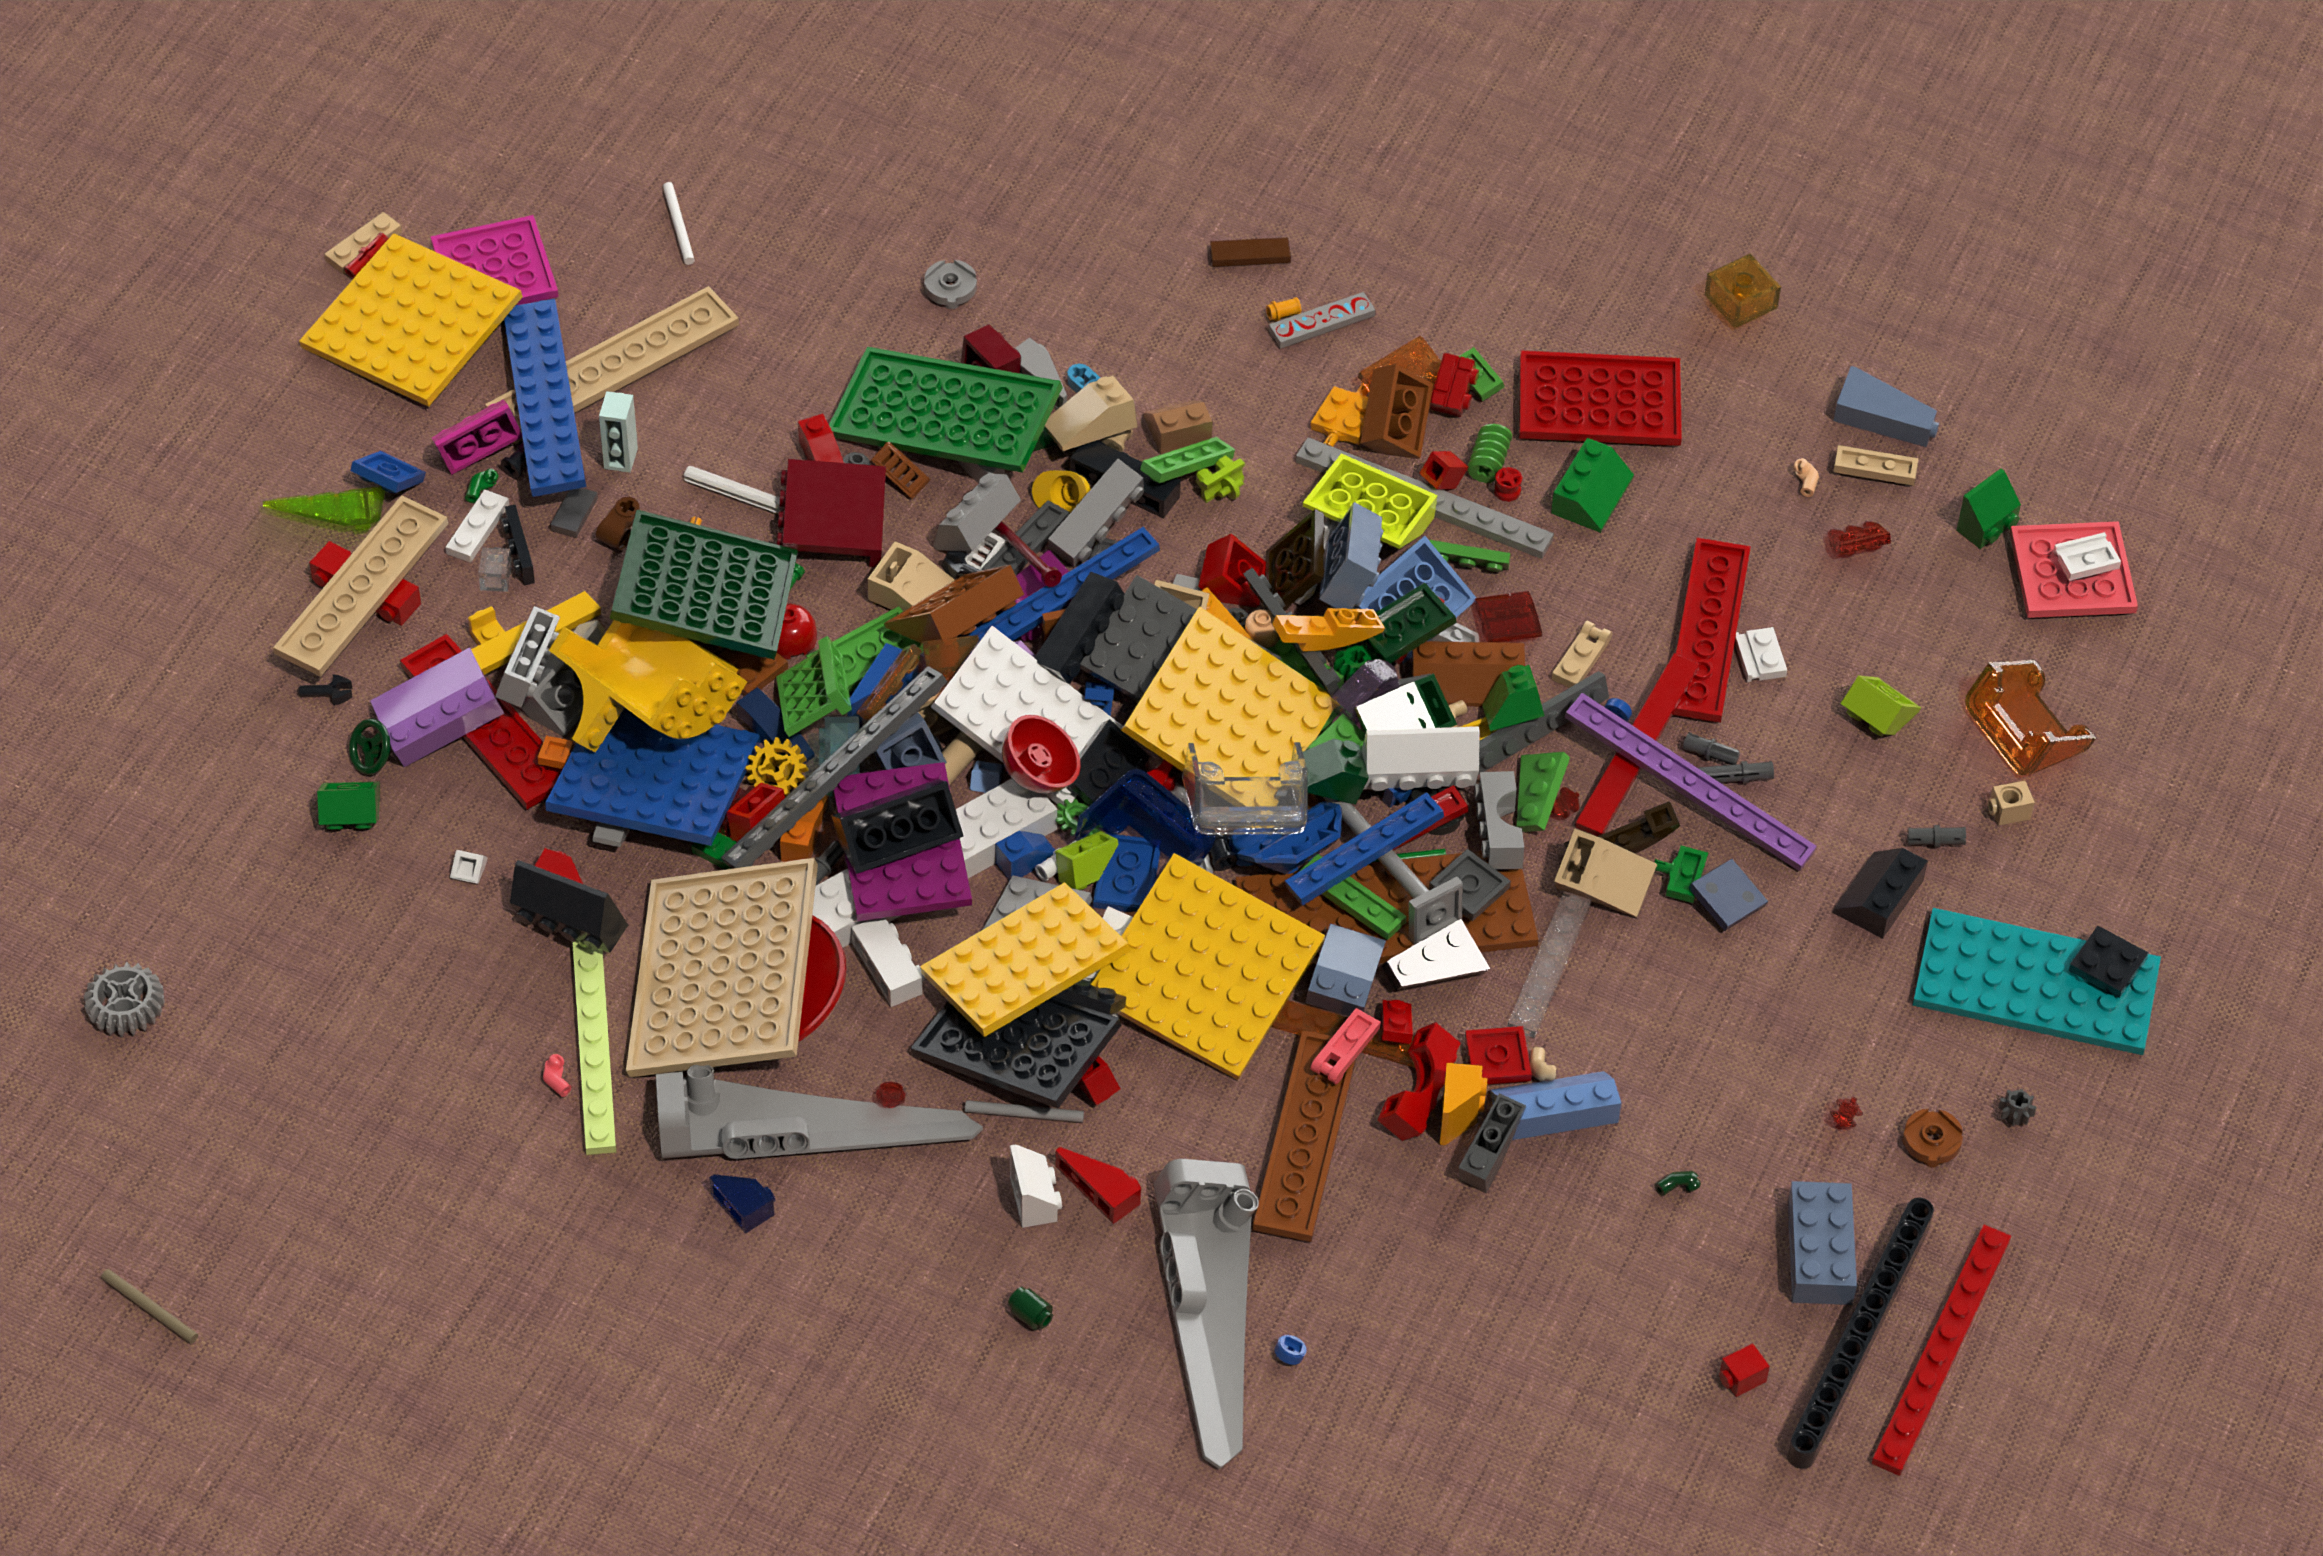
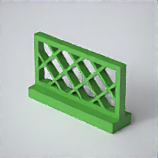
(831, 680)

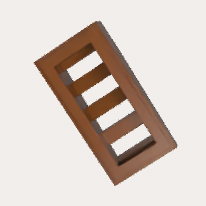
(890, 457)

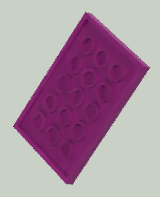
(914, 883)

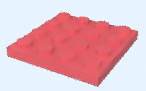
(2045, 584)

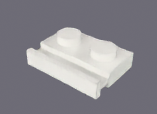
(2087, 556)
(1760, 654)

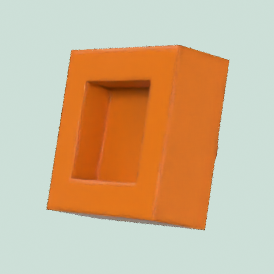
(555, 752)

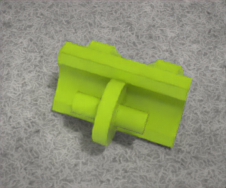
(1223, 482)

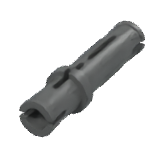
(1740, 772)

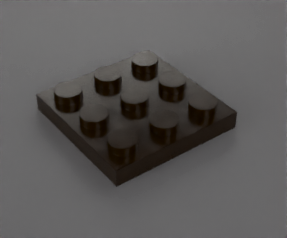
(1297, 559)

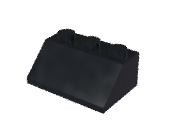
(1882, 890)

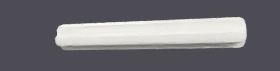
(732, 489)

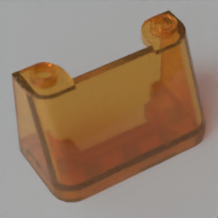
(2018, 720)

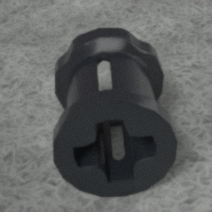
(515, 463)
(1221, 853)

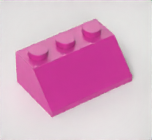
(477, 436)

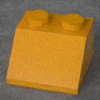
(1462, 1100)

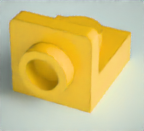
(484, 625)

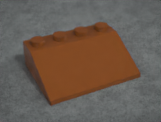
(959, 606)

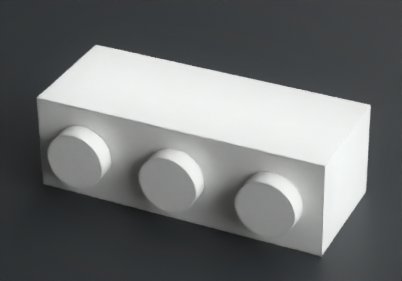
(887, 960)

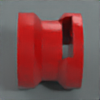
(1508, 484)

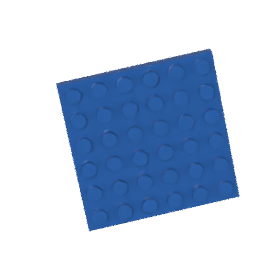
(656, 780)

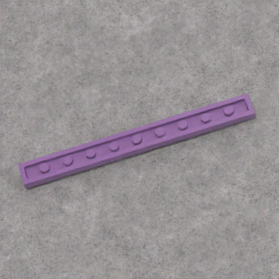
(1690, 782)

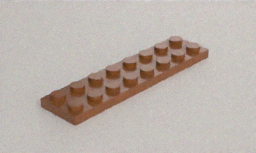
(1302, 1146)

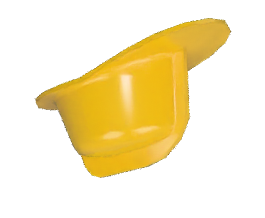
(1060, 488)

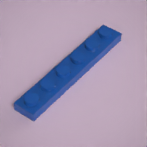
(1364, 848)

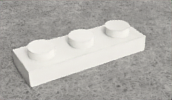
(477, 526)

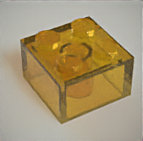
(1742, 290)

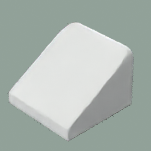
(468, 866)

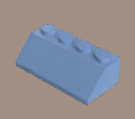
(1564, 1104)

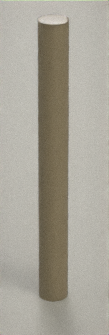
(149, 1306)

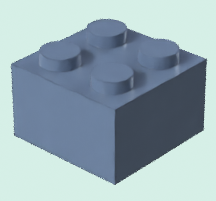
(909, 746)

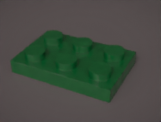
(1410, 623)

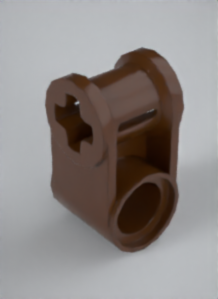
(617, 525)

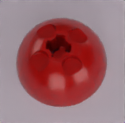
(1040, 755)

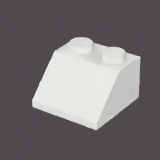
(1033, 1187)

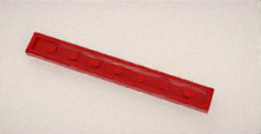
(1651, 721)

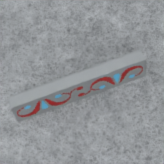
(1321, 320)

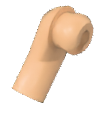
(1808, 476)

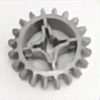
(124, 1007)

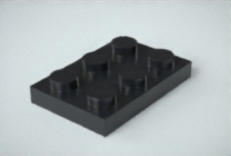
(1105, 761)

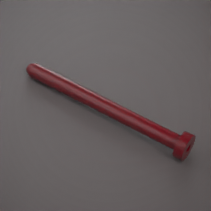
(1050, 575)

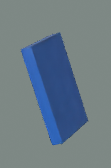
(1128, 875)

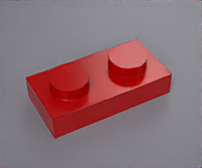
(1396, 1021)

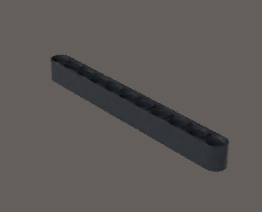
(1857, 1342)

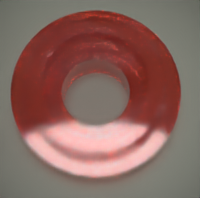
(890, 1094)

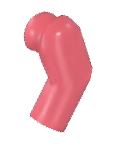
(553, 1075)

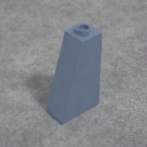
(1884, 409)

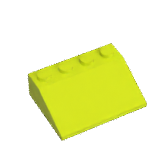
(1403, 506)

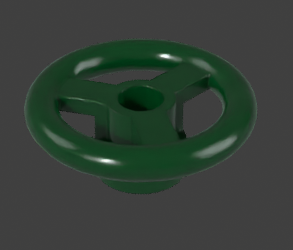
(373, 748)

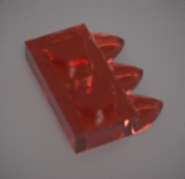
(1855, 538)

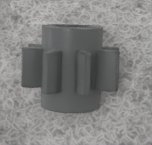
(2017, 1107)

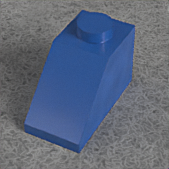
(1021, 853)

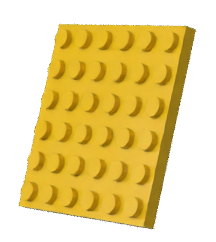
(410, 319)
(1229, 702)
(1208, 965)

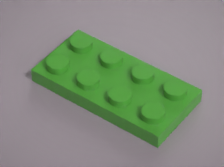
(865, 643)

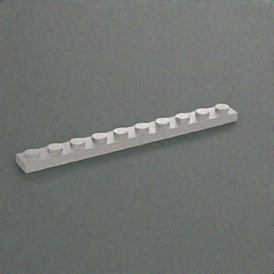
(1448, 506)

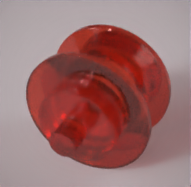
(1565, 802)
(1845, 1114)

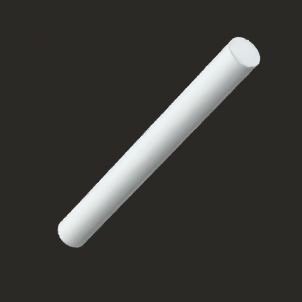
(678, 223)

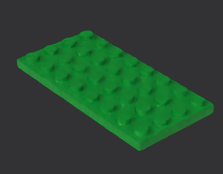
(945, 409)

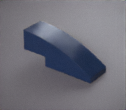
(766, 720)

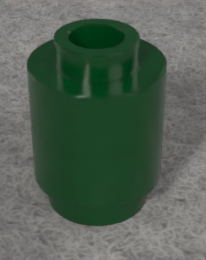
(1030, 1308)

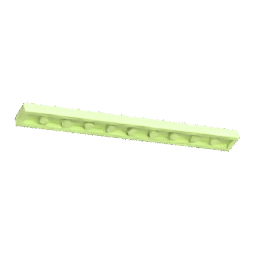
(594, 1050)

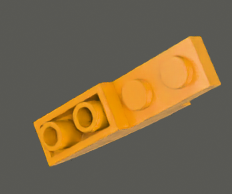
(1333, 630)

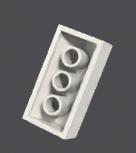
(1421, 758)

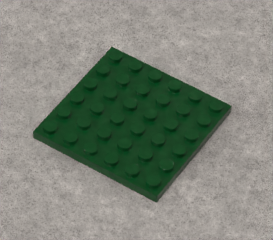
(704, 584)

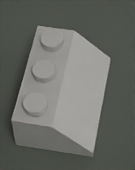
(977, 514)

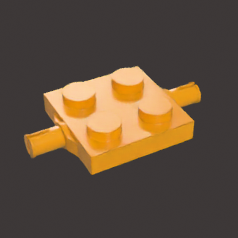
(1342, 415)

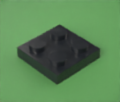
(2108, 961)

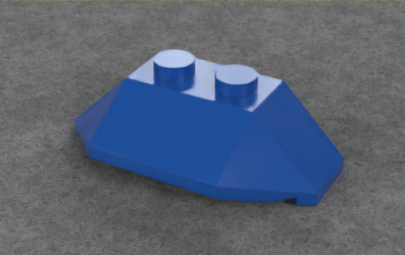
(1288, 851)

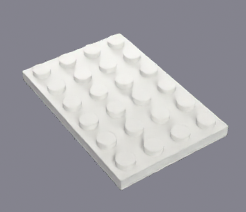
(1005, 683)

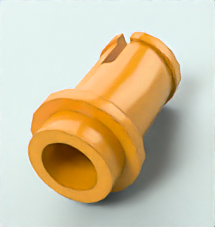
(1283, 309)

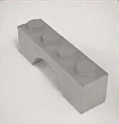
(1502, 841)

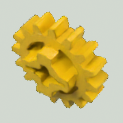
(788, 764)

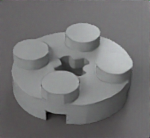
(950, 295)

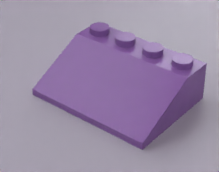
(436, 707)

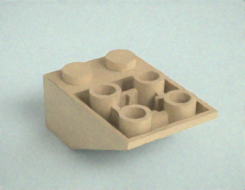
(904, 578)
(1605, 873)

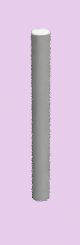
(1024, 1111)

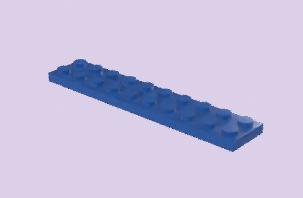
(544, 398)

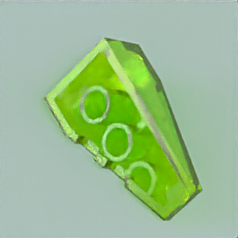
(346, 508)

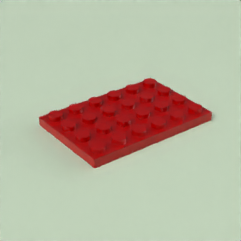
(1600, 398)

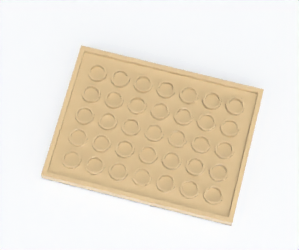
(723, 968)

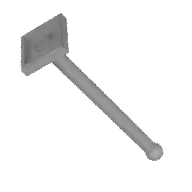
(1428, 909)

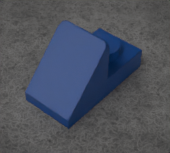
(1100, 695)

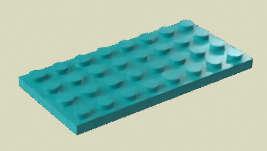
(2024, 983)

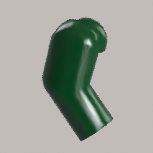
(1676, 1179)

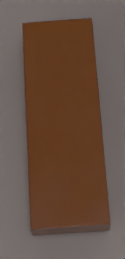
(1250, 252)

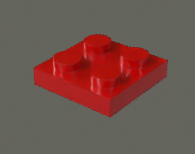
(1500, 1053)

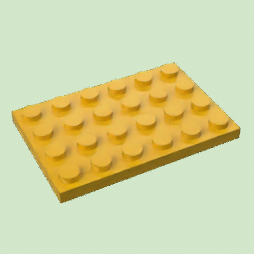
(1024, 959)

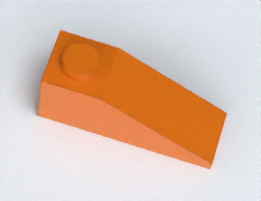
(801, 839)

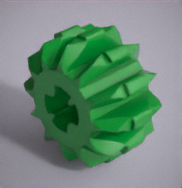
(1352, 658)

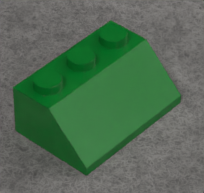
(1592, 486)

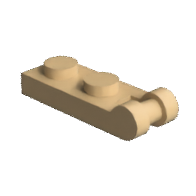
(1581, 655)

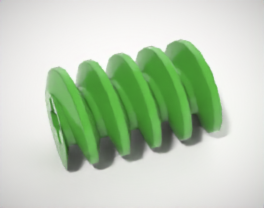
(1489, 452)

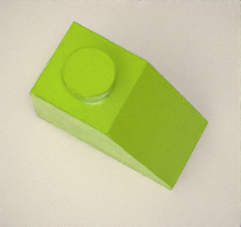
(1085, 859)

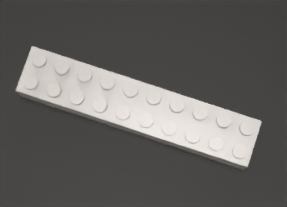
(982, 823)

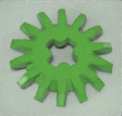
(1067, 813)

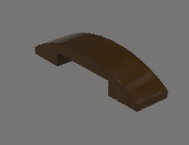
(1643, 833)

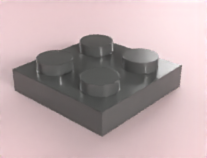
(1480, 883)

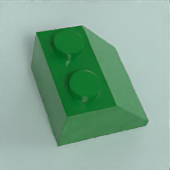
(1989, 510)
(1513, 699)
(348, 804)

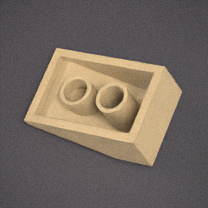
(1092, 414)

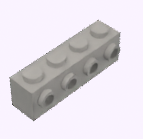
(1096, 513)
(528, 655)

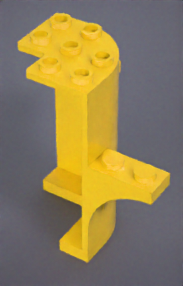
(653, 675)

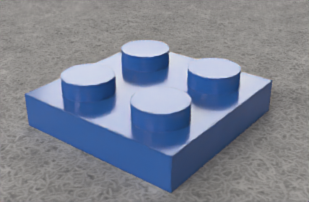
(387, 472)

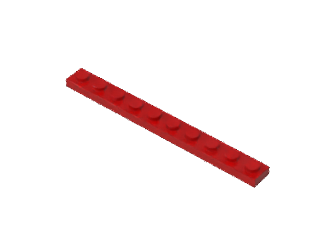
(1941, 1350)

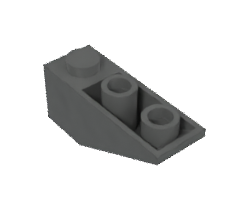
(1491, 1143)

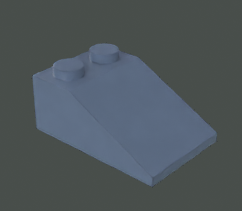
(1345, 970)

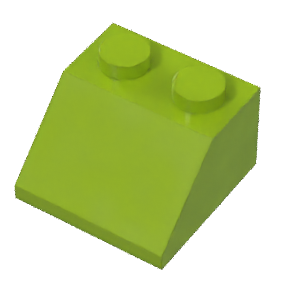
(1879, 705)

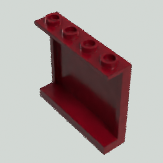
(833, 508)

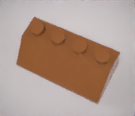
(1466, 668)

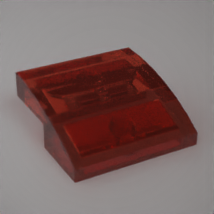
(1508, 617)

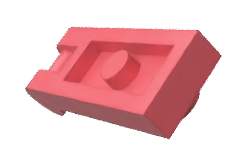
(1346, 1045)

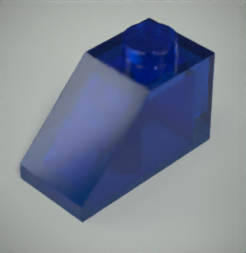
(743, 1200)

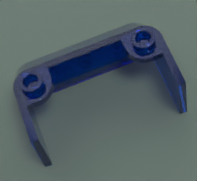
(1151, 811)

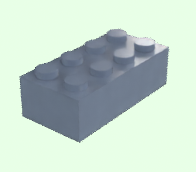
(1351, 558)
(1822, 1243)

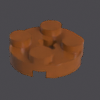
(1933, 1151)

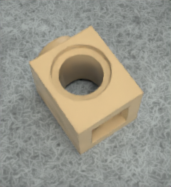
(2011, 803)

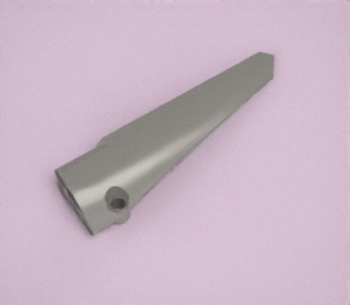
(749, 1121)
(1206, 1261)

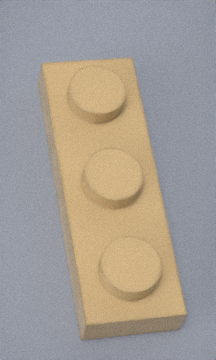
(348, 249)
(1876, 465)

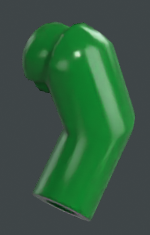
(479, 482)

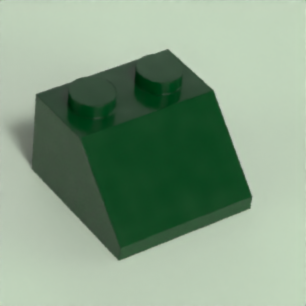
(1336, 770)

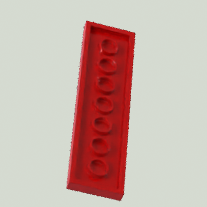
(1711, 624)
(503, 743)

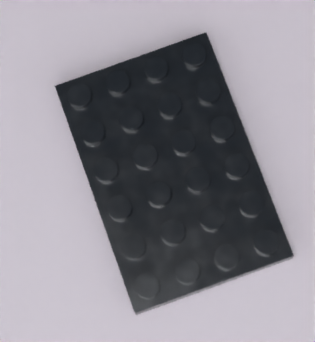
(1032, 1056)

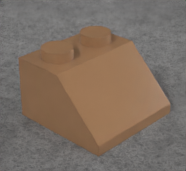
(1179, 425)

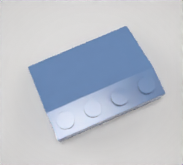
(1416, 566)

